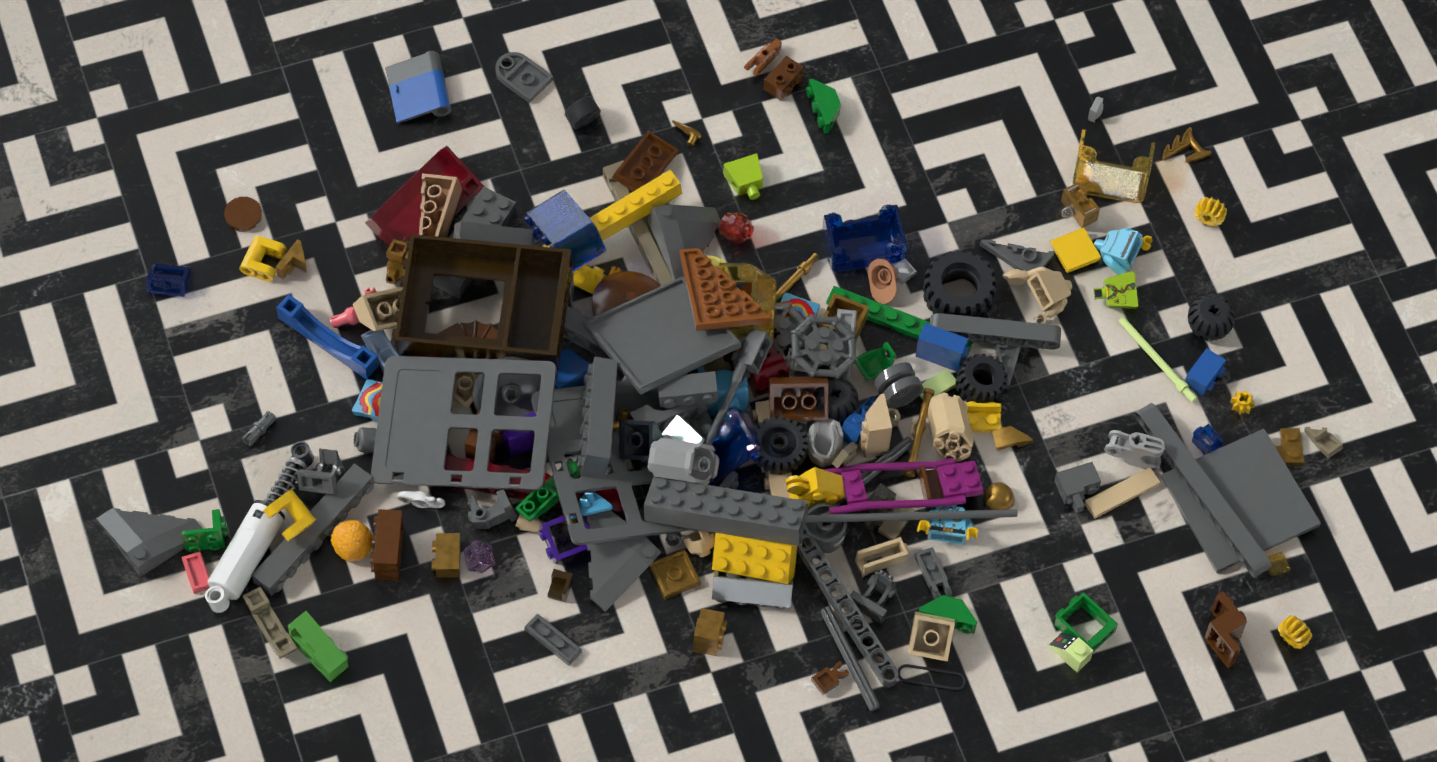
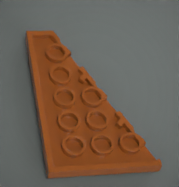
(715, 297)

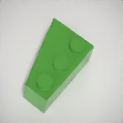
(317, 646)

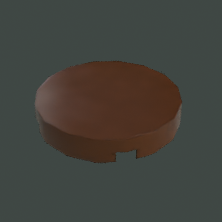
(243, 214)

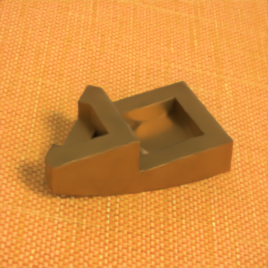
(1009, 437)

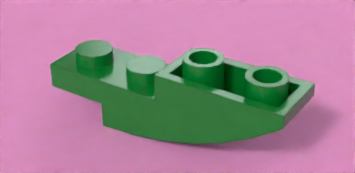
(542, 500)

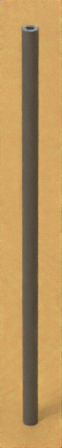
(912, 516)

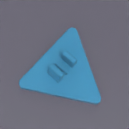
(592, 503)

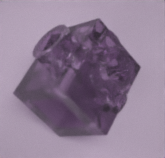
(479, 556)

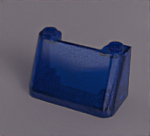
(734, 444)

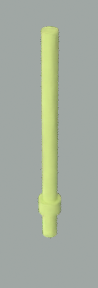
(1181, 385)

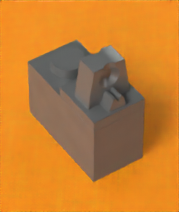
(1076, 482)

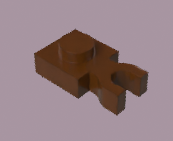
(828, 679)

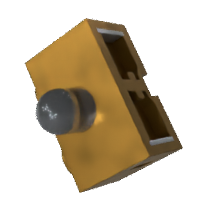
(1079, 206)

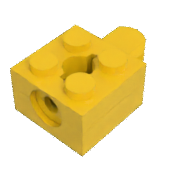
(816, 487)

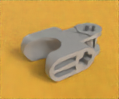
(1136, 449)

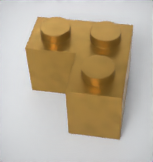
(709, 632)

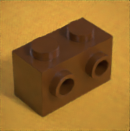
(783, 78)

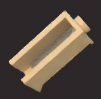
(881, 556)

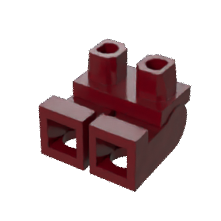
(772, 367)

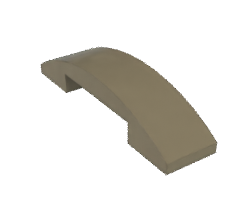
(269, 623)

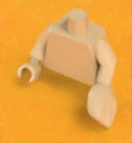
(1047, 286)

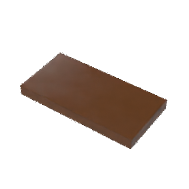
(645, 162)

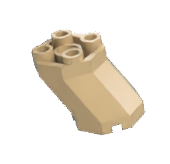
(950, 427)

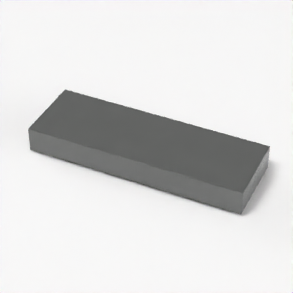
(553, 639)

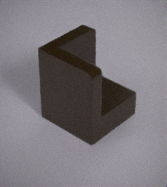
(560, 585)

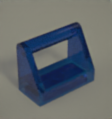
(168, 284)

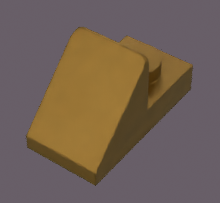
(292, 259)

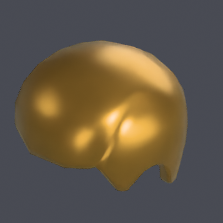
(999, 496)

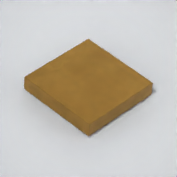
(674, 574)

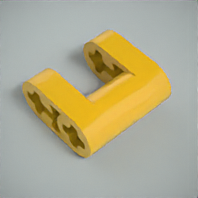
(252, 263)
(296, 509)

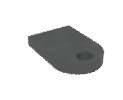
(523, 76)

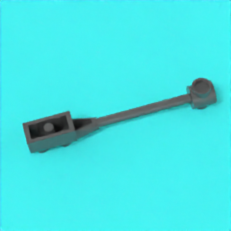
(749, 360)

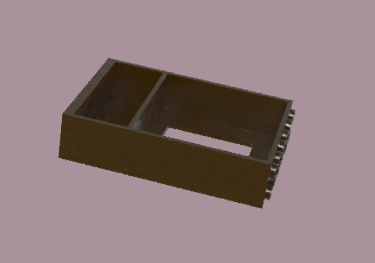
(532, 301)

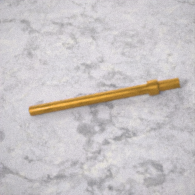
(802, 270)

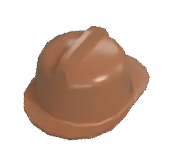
(882, 280)

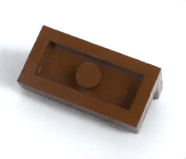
(930, 484)

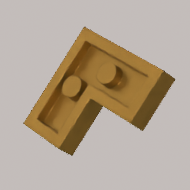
(1291, 447)

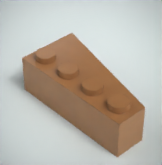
(438, 204)

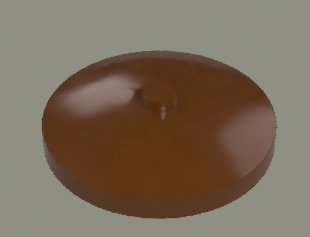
(619, 289)

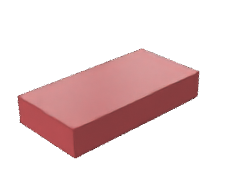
(196, 572)

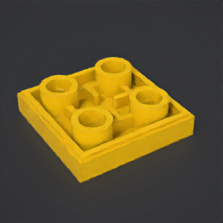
(1075, 250)

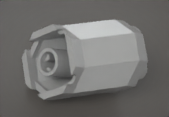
(683, 461)

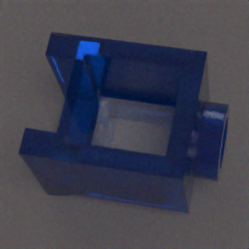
(1206, 439)

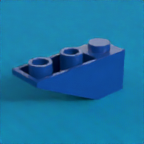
(853, 424)

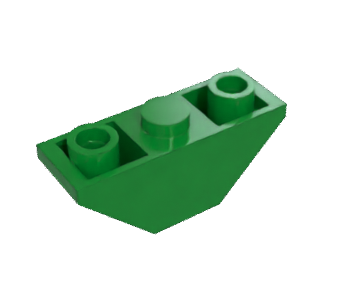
(824, 103)
(954, 609)

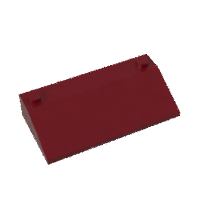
(402, 213)

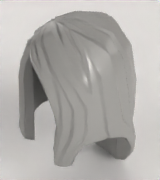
(824, 442)

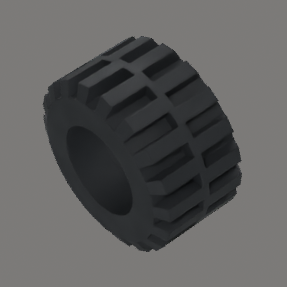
(984, 367)

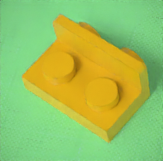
(588, 278)
(984, 416)

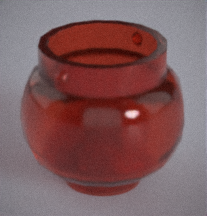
(736, 227)

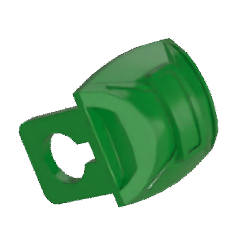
(875, 361)

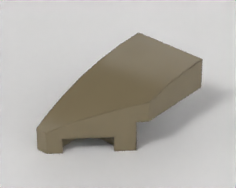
(1324, 441)

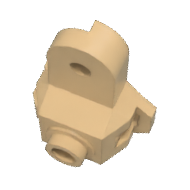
(700, 542)

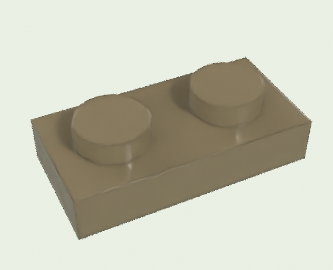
(846, 455)

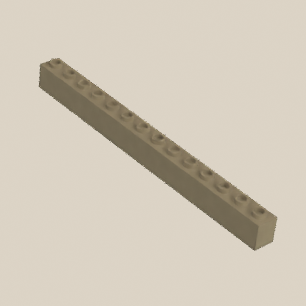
(649, 248)

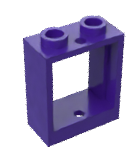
(551, 551)

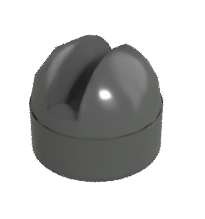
(669, 539)

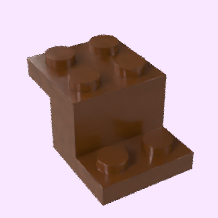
(1226, 629)

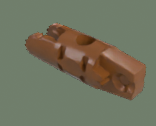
(764, 57)

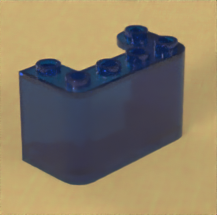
(565, 225)
(861, 241)

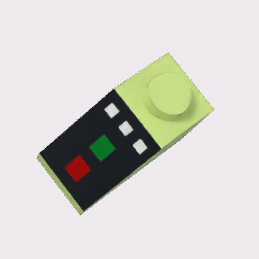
(1071, 650)

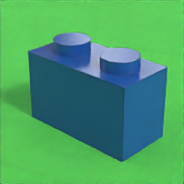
(1205, 372)

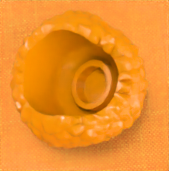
(352, 540)

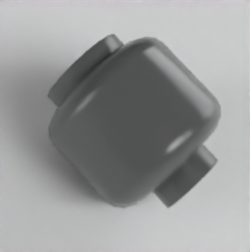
(365, 439)

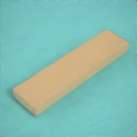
(1122, 492)

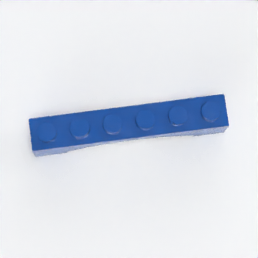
(353, 356)

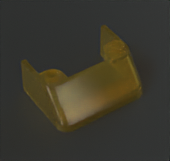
(1111, 179)
(763, 293)

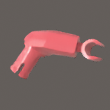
(349, 315)

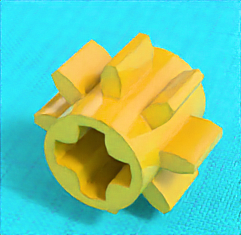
(1242, 402)

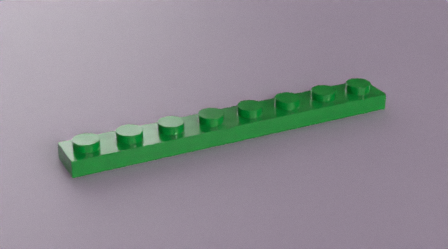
(887, 315)

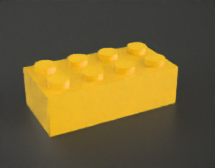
(754, 558)

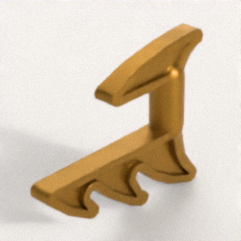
(1187, 140)

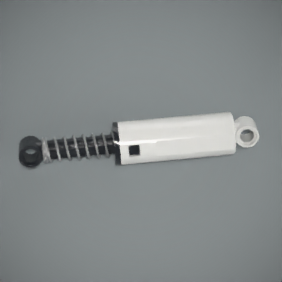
(254, 536)

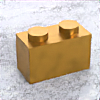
(447, 555)

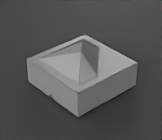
(1096, 109)
(905, 271)

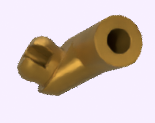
(624, 415)

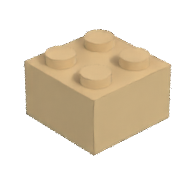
(931, 636)

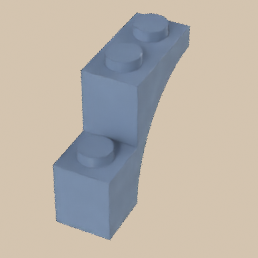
(380, 345)

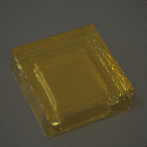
(1278, 563)

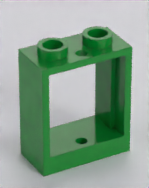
(1109, 624)

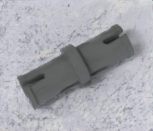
(259, 428)

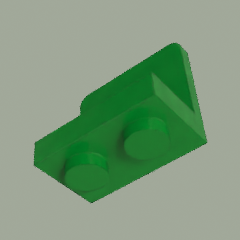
(207, 538)

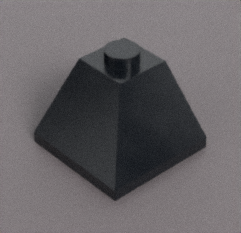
(636, 438)

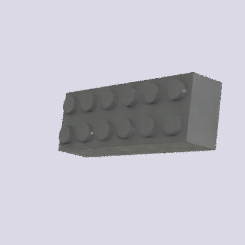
(486, 209)
(598, 417)

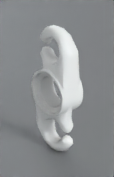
(420, 499)

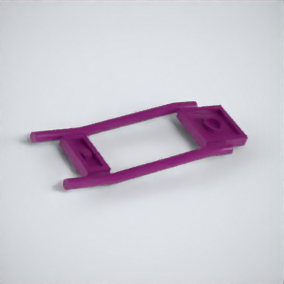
(956, 482)

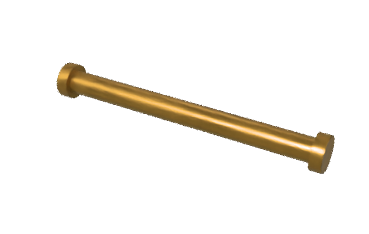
(928, 393)

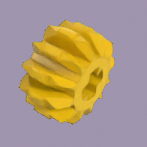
(1210, 211)
(1295, 632)

